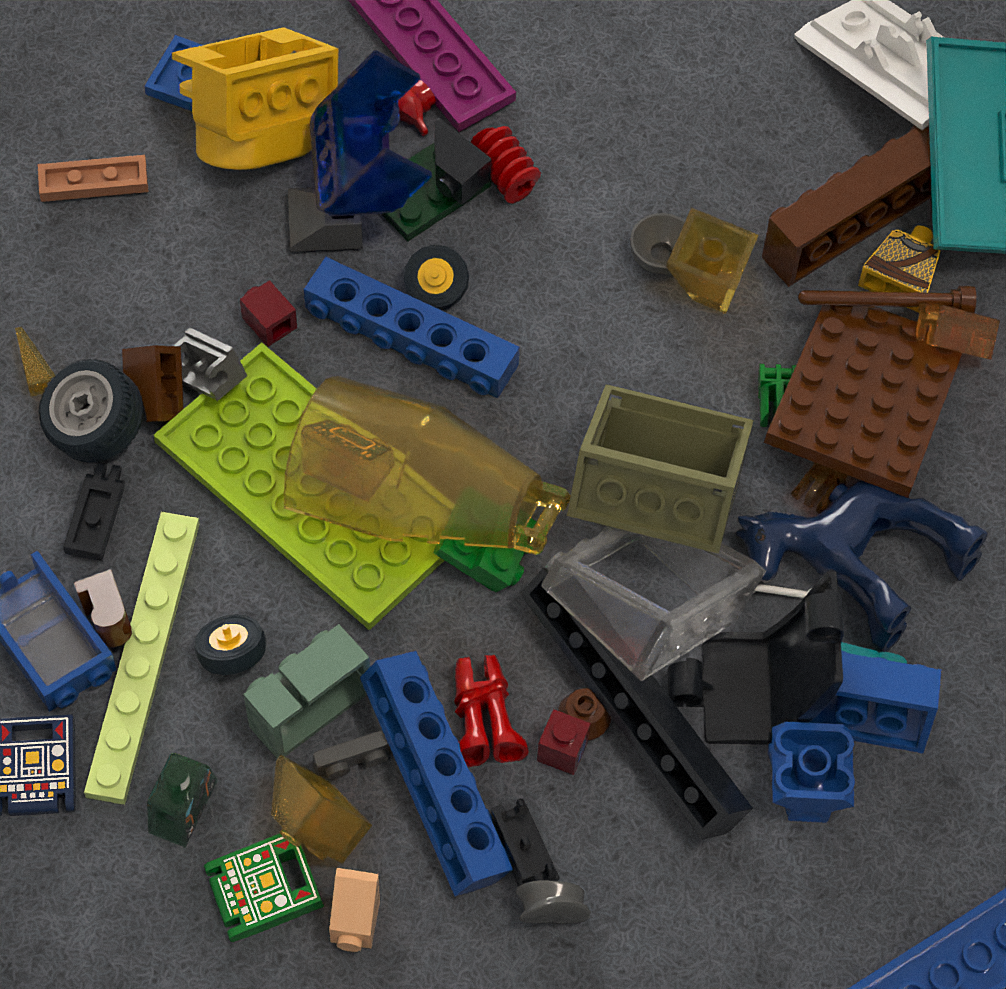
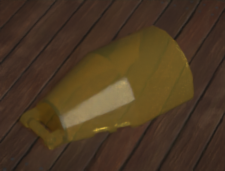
(411, 472)

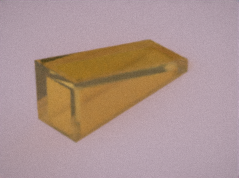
(35, 367)

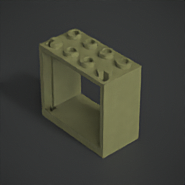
(655, 468)

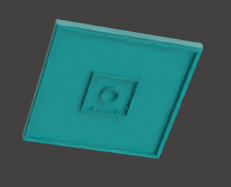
(967, 143)

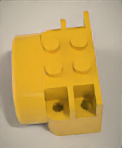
(256, 96)

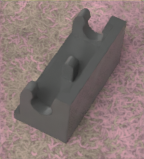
(209, 365)

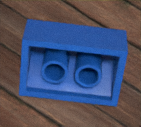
(885, 702)

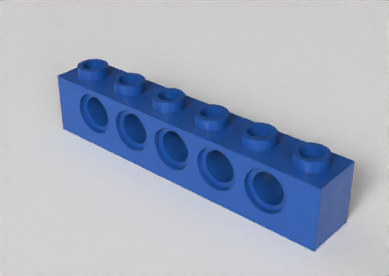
(401, 312)
(436, 773)

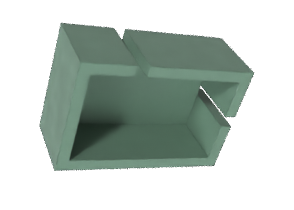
(307, 691)

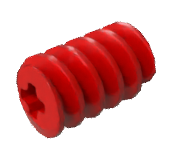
(510, 166)

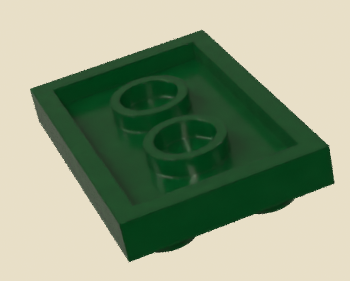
(427, 204)

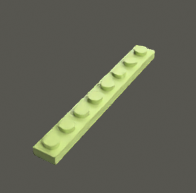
(142, 659)

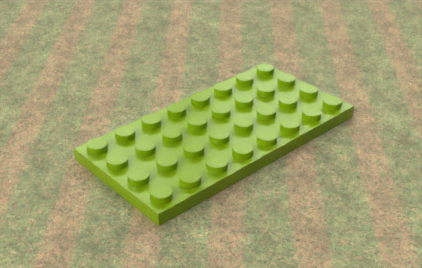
(241, 456)

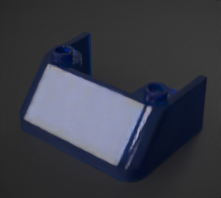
(347, 145)

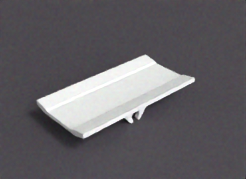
(878, 50)

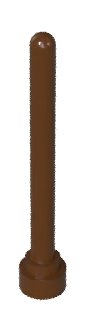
(961, 298)

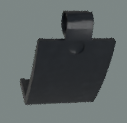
(766, 676)

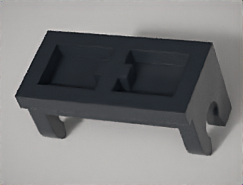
(523, 843)

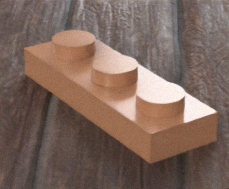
(92, 178)

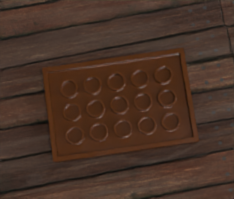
(864, 396)

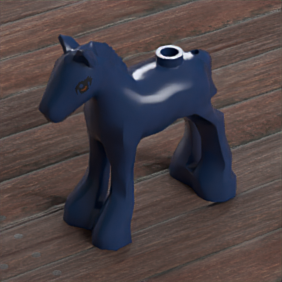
(840, 536)

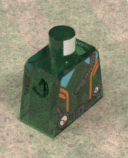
(183, 794)

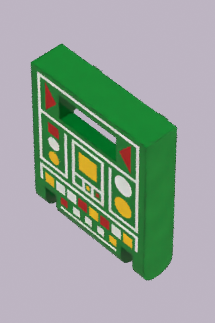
(257, 889)

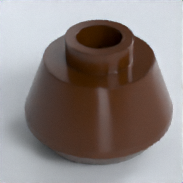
(587, 707)

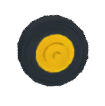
(436, 276)
(230, 644)

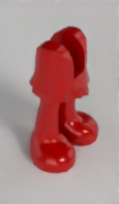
(470, 701)

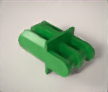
(771, 387)

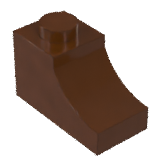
(158, 377)

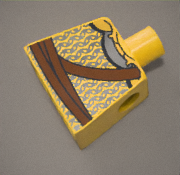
(902, 263)

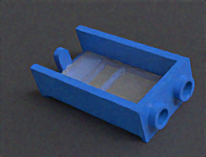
(50, 636)

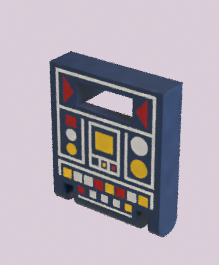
(37, 769)

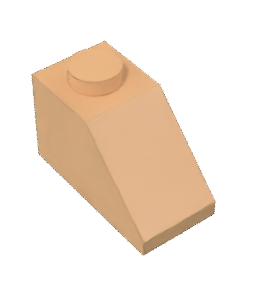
(354, 909)

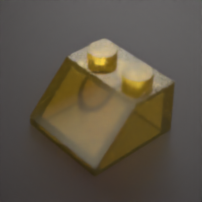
(710, 258)
(315, 812)

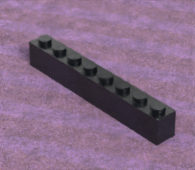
(648, 721)

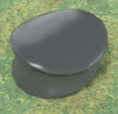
(552, 902)

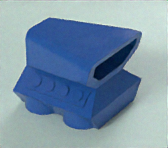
(812, 769)

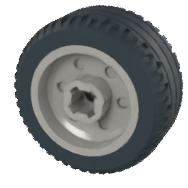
(91, 410)

